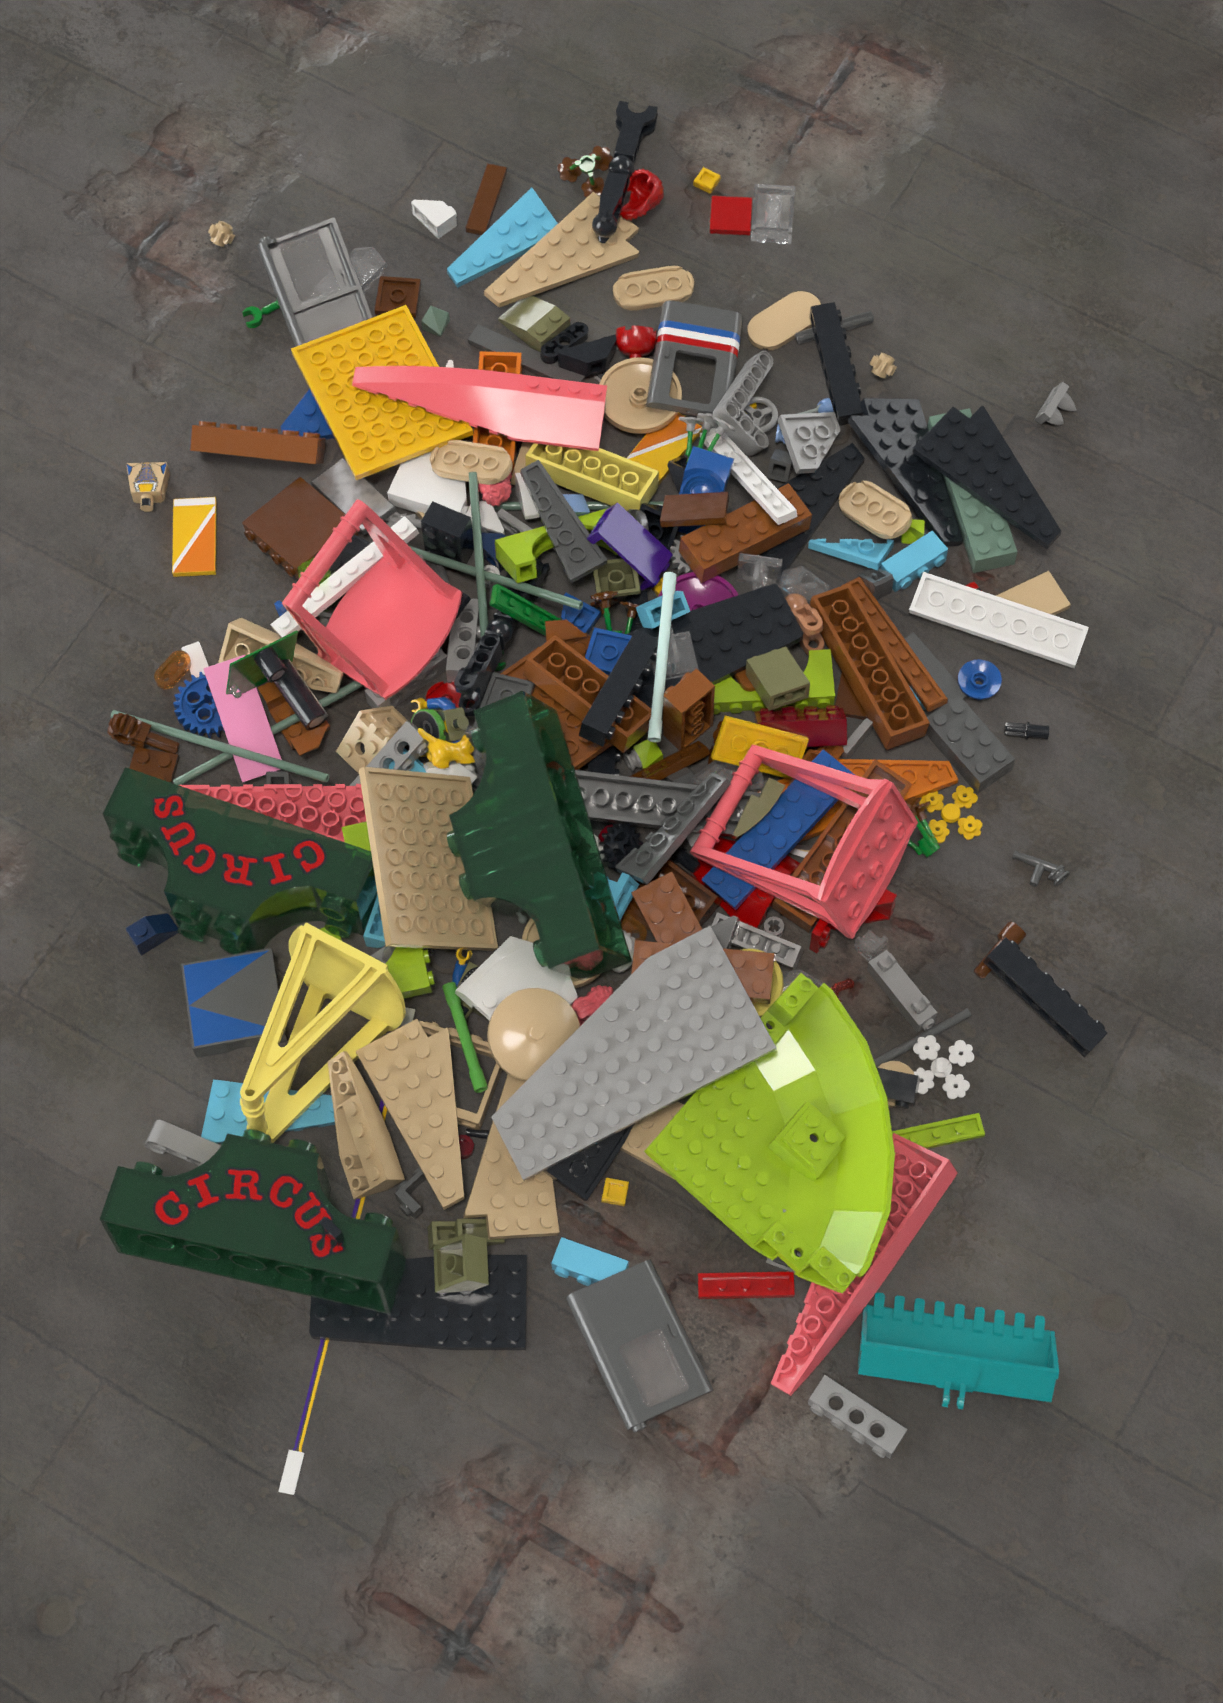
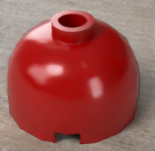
(637, 341)

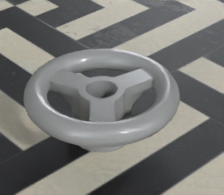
(753, 413)

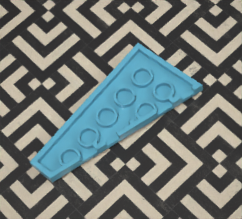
(505, 240)
(226, 1116)

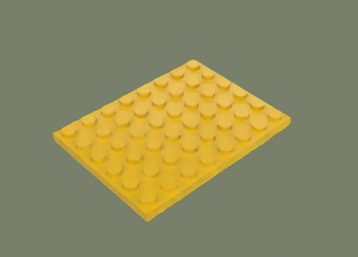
(369, 426)

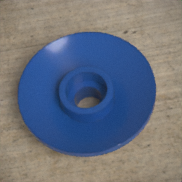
(979, 671)

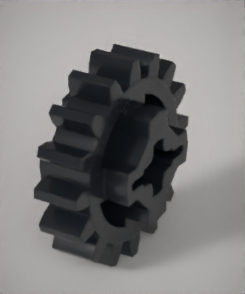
(619, 843)

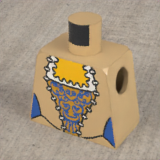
(148, 483)

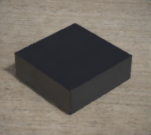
(331, 1230)

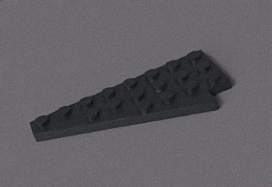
(982, 464)

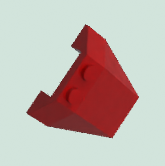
(755, 907)

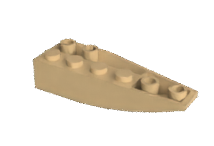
(361, 1132)

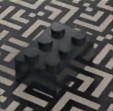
(447, 533)

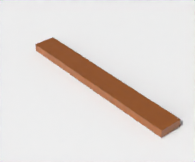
(905, 658)

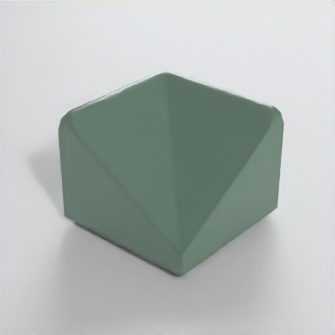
(435, 321)

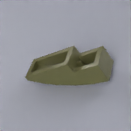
(758, 807)
(443, 1231)

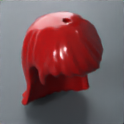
(645, 194)

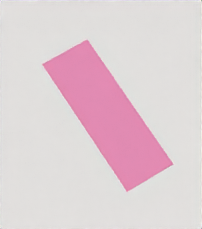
(242, 721)

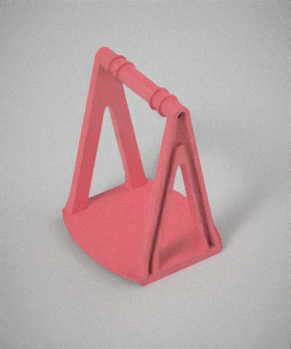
(388, 619)
(861, 861)

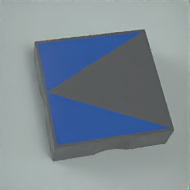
(230, 1000)

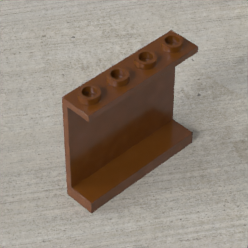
(293, 525)

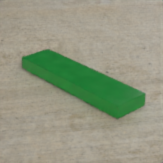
(520, 609)

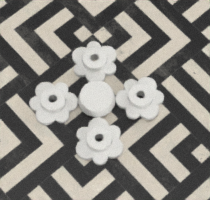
(942, 1067)

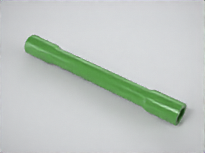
(475, 1071)

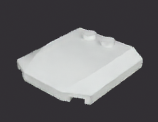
(508, 971)

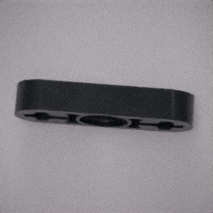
(569, 335)

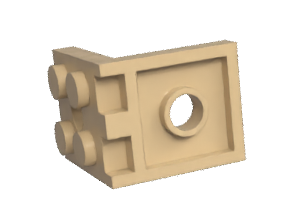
(373, 729)

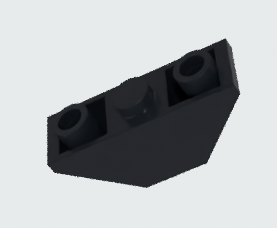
(588, 357)

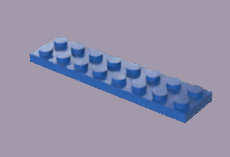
(775, 834)

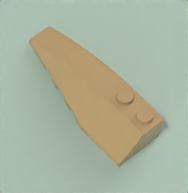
(246, 637)

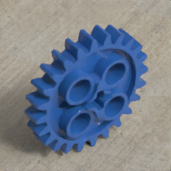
(197, 689)

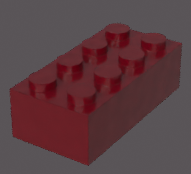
(821, 726)

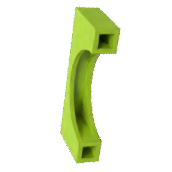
(519, 551)
(819, 672)

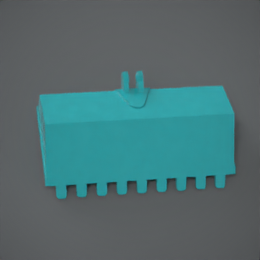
(958, 1350)

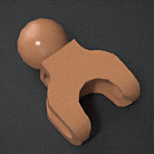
(809, 621)

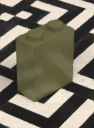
(777, 678)

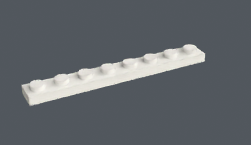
(753, 479)
(342, 579)

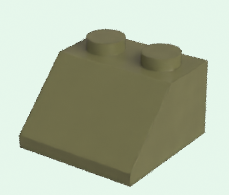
(616, 576)
(461, 1264)

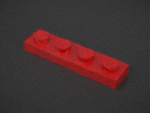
(745, 1285)

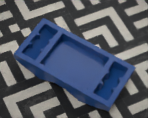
(705, 474)

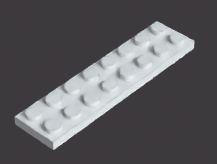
(998, 620)

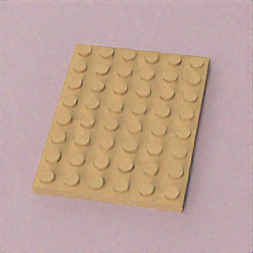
(414, 864)

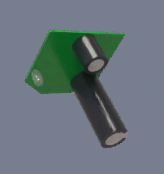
(275, 665)

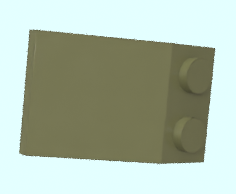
(535, 321)

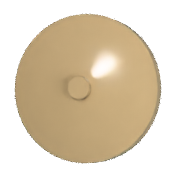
(627, 397)
(529, 1030)

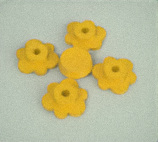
(951, 813)

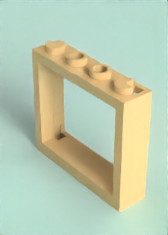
(481, 1047)

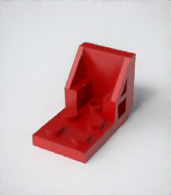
(882, 911)

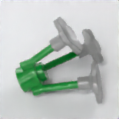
(708, 423)

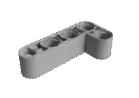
(180, 1143)

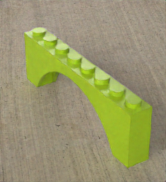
(406, 963)

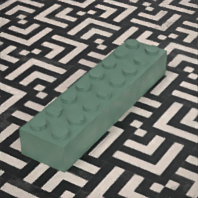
(982, 530)

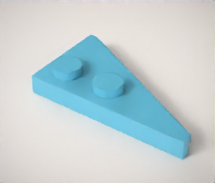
(861, 552)

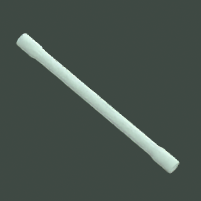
(668, 592)

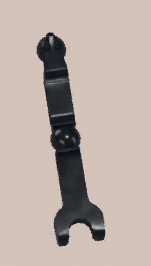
(632, 129)
(475, 677)

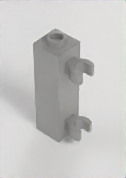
(902, 991)

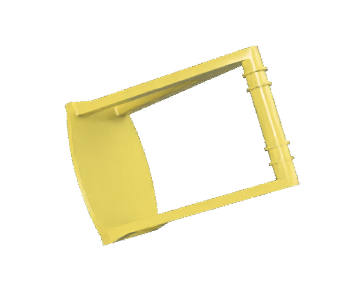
(333, 973)

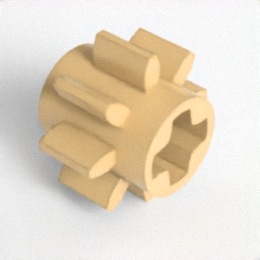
(221, 233)
(883, 365)

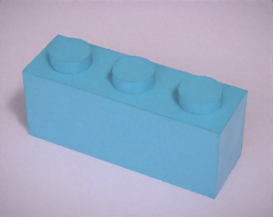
(915, 559)
(585, 1262)

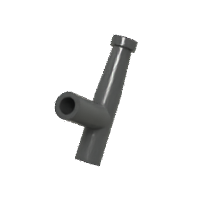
(1039, 864)

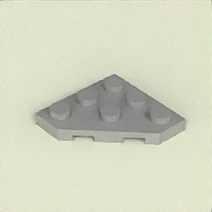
(808, 438)

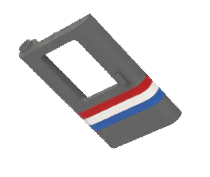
(695, 332)

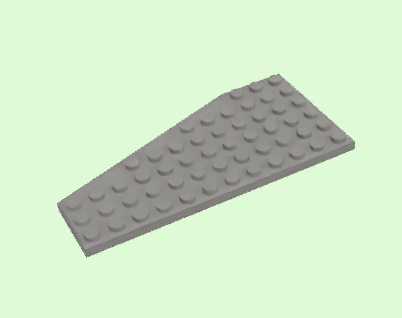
(646, 1047)

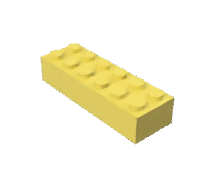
(597, 474)

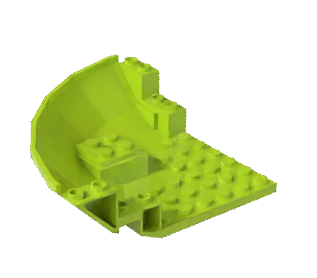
(750, 1152)

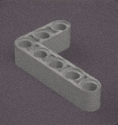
(731, 406)

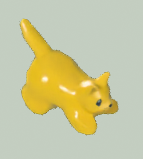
(443, 752)

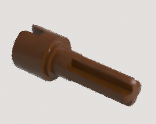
(1011, 932)

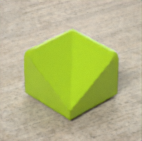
(914, 532)
(648, 753)

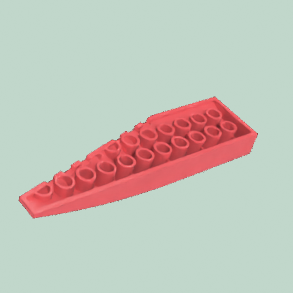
(505, 403)
(309, 807)
(917, 1187)

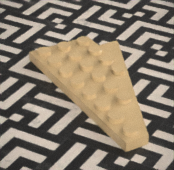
(564, 256)
(419, 1092)
(501, 1195)

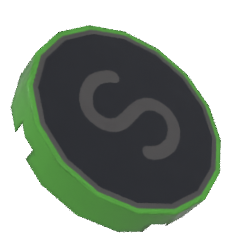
(430, 722)

